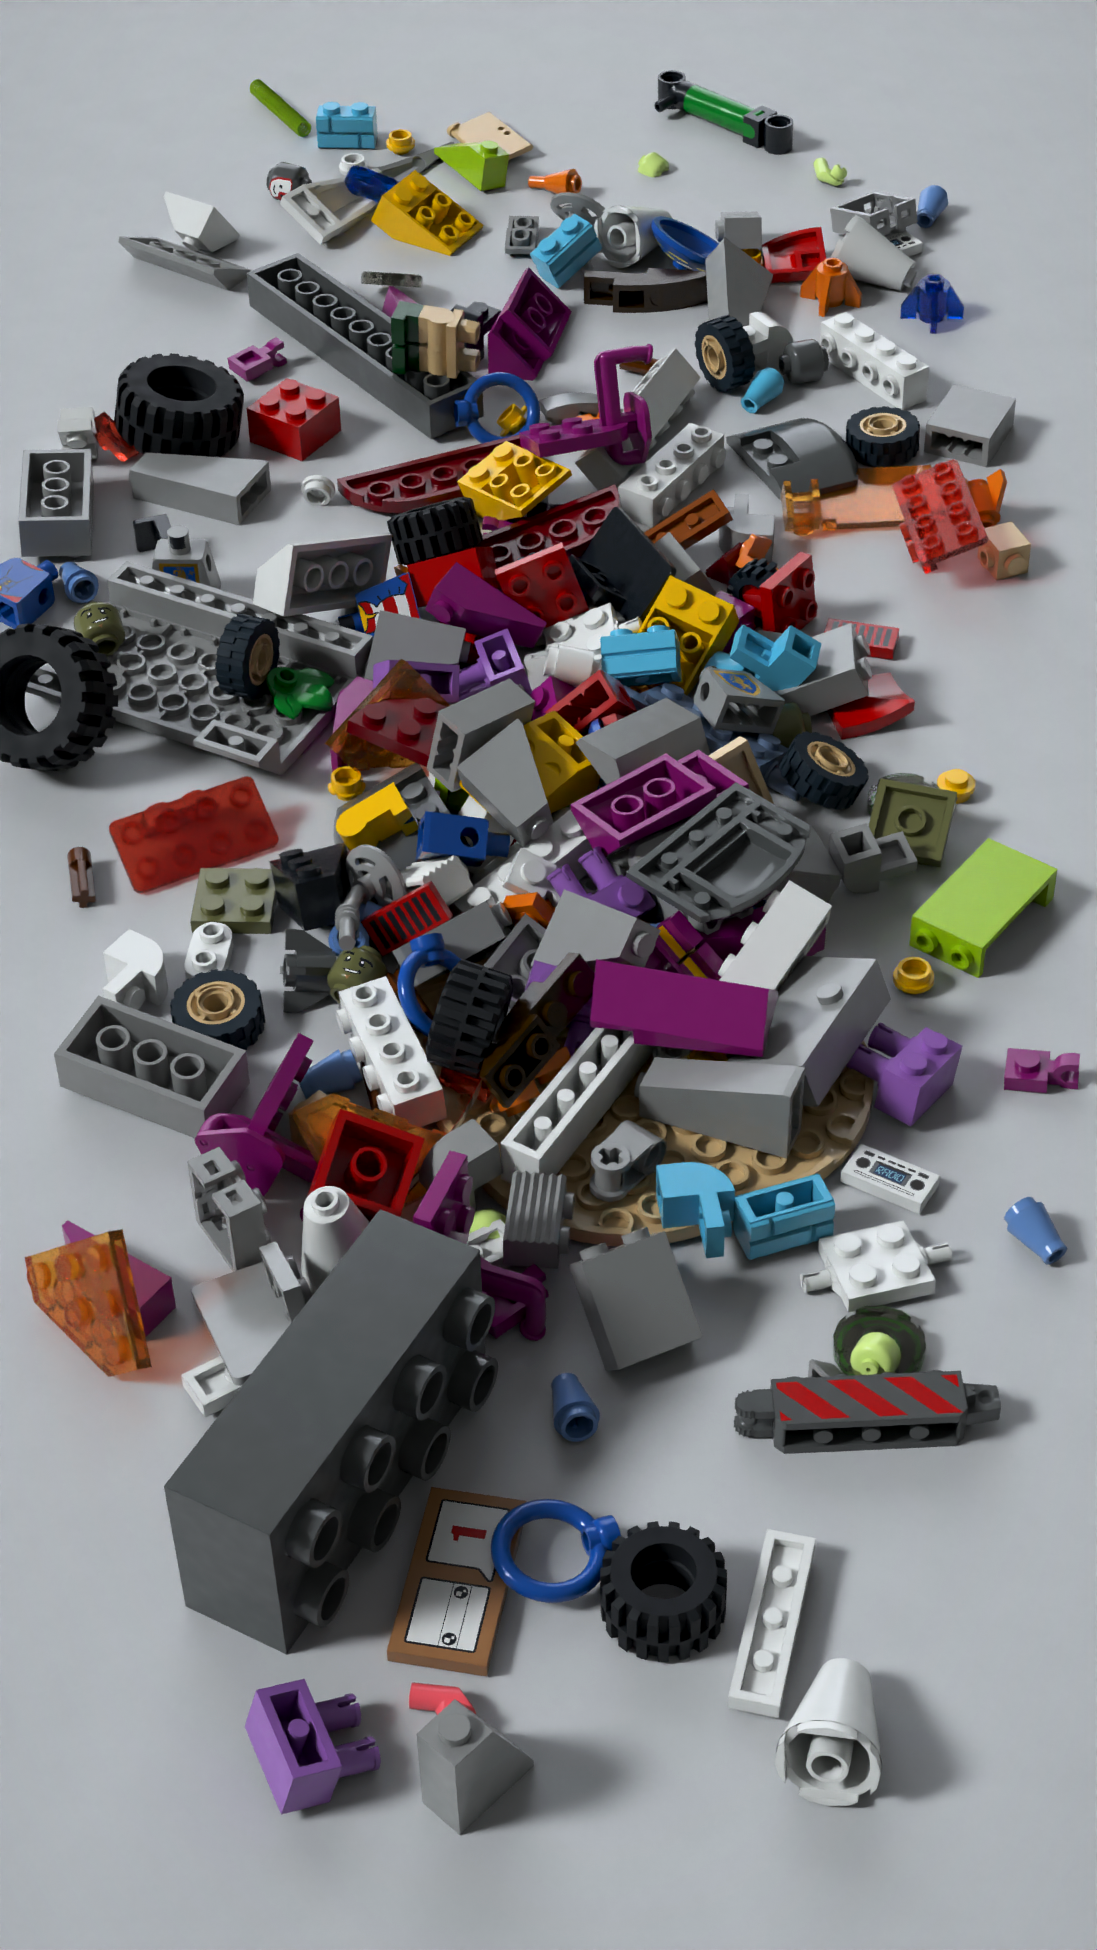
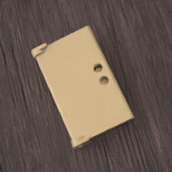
(490, 128)

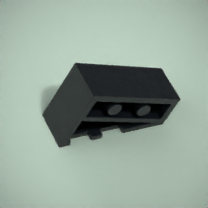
(311, 884)

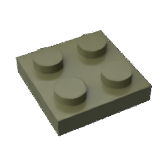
(919, 812)
(236, 898)

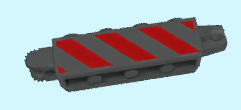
(865, 1411)

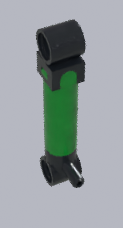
(757, 126)

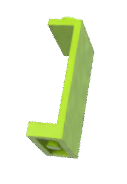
(980, 904)

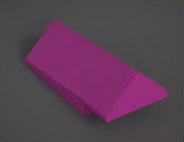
(526, 329)
(651, 799)
(682, 1009)

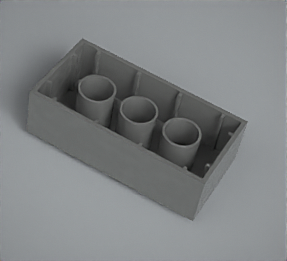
(332, 1433)

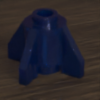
(932, 300)

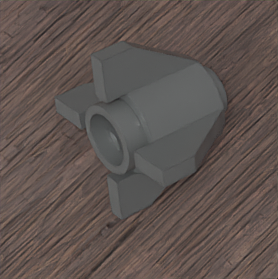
(305, 970)

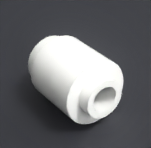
(570, 664)

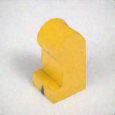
(376, 819)

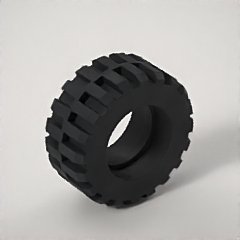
(178, 406)
(85, 697)

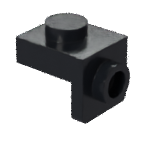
(149, 531)

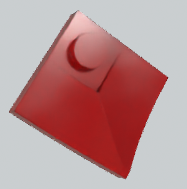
(794, 254)
(873, 712)

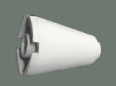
(627, 233)
(873, 257)
(328, 1232)
(833, 1737)

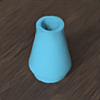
(764, 387)

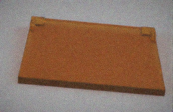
(868, 503)

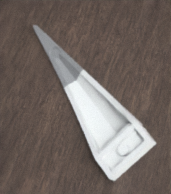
(331, 209)

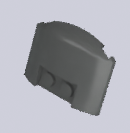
(798, 453)
(419, 797)
(724, 856)

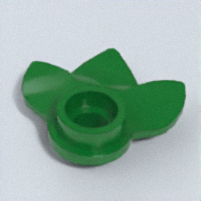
(299, 690)

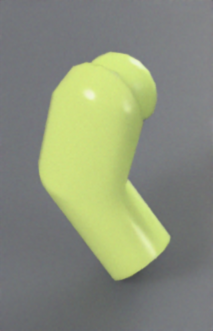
(824, 174)

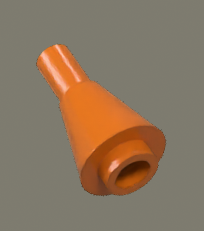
(558, 182)

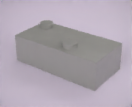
(56, 503)
(823, 1019)
(151, 1067)

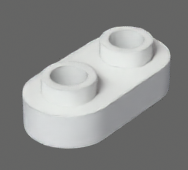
(209, 949)

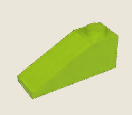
(478, 162)

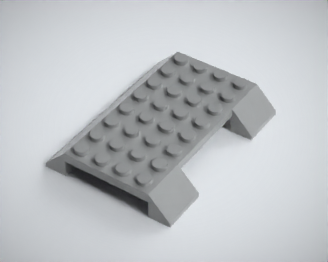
(170, 671)

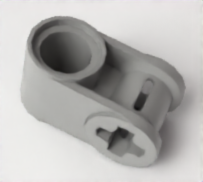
(624, 1160)

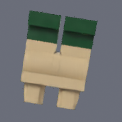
(433, 340)

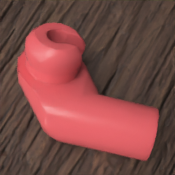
(436, 1697)

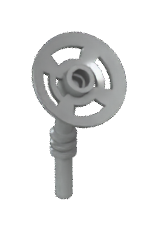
(578, 206)
(366, 888)

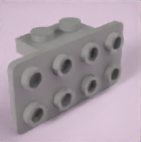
(251, 1309)

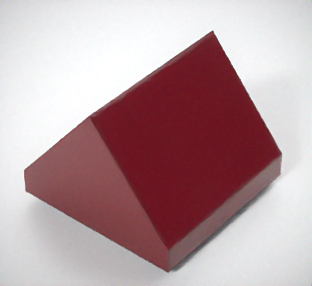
(725, 566)

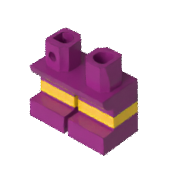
(677, 939)

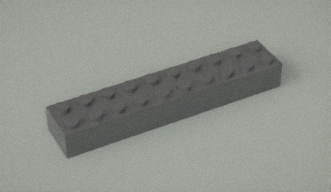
(354, 341)

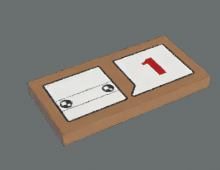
(452, 1588)

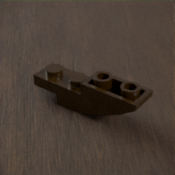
(646, 293)
(531, 1028)

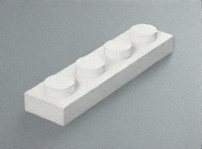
(772, 1623)

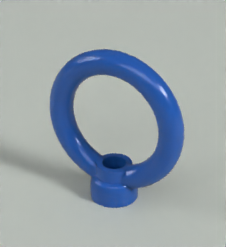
(467, 410)
(426, 952)
(596, 1539)

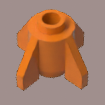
(831, 284)
(988, 496)

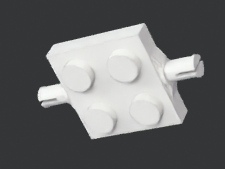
(587, 629)
(876, 1266)

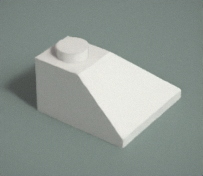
(199, 223)

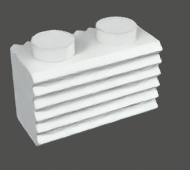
(446, 873)

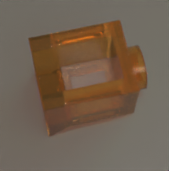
(801, 509)

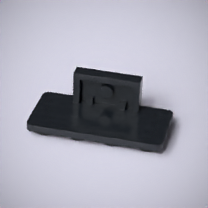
(622, 567)

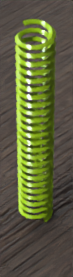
(280, 108)

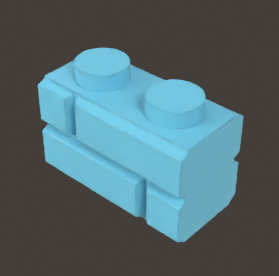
(346, 126)
(566, 250)
(643, 656)
(783, 1216)

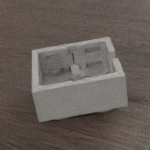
(887, 213)
(224, 1195)

